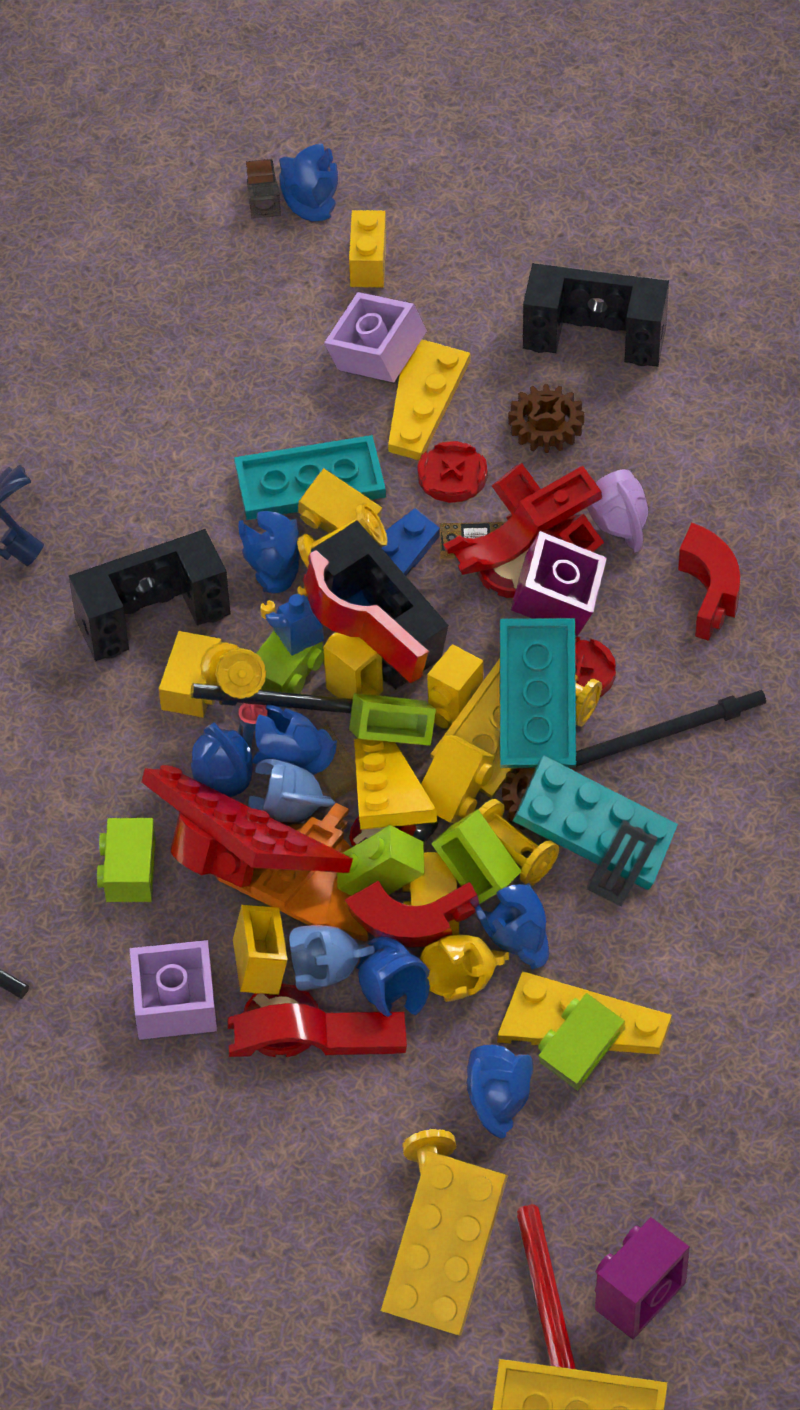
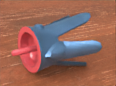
(248, 715)

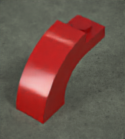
(520, 484)
(715, 565)
(206, 855)
(410, 924)

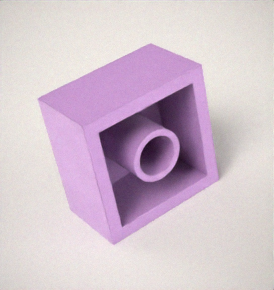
(375, 337)
(173, 989)

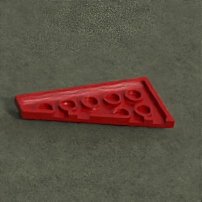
(241, 829)

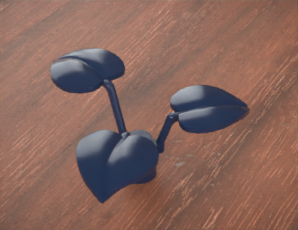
(16, 539)

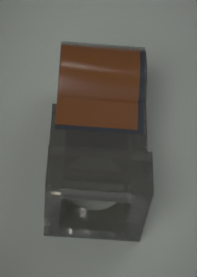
(262, 186)

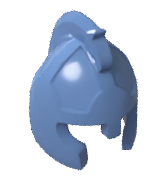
(291, 792)
(323, 955)

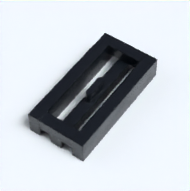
(636, 835)

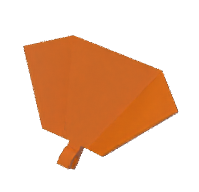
(309, 894)

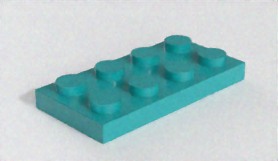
(281, 477)
(537, 692)
(586, 817)

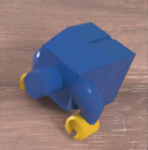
(294, 622)

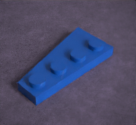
(406, 545)

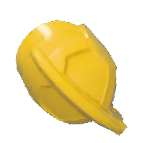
(460, 965)

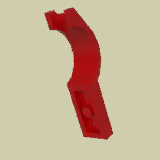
(534, 514)
(367, 622)
(331, 1032)

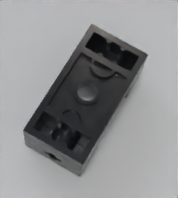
(567, 294)
(361, 564)
(171, 569)

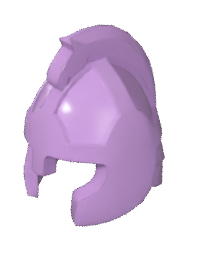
(622, 507)

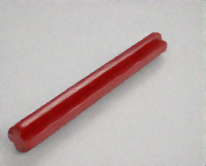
(545, 1287)

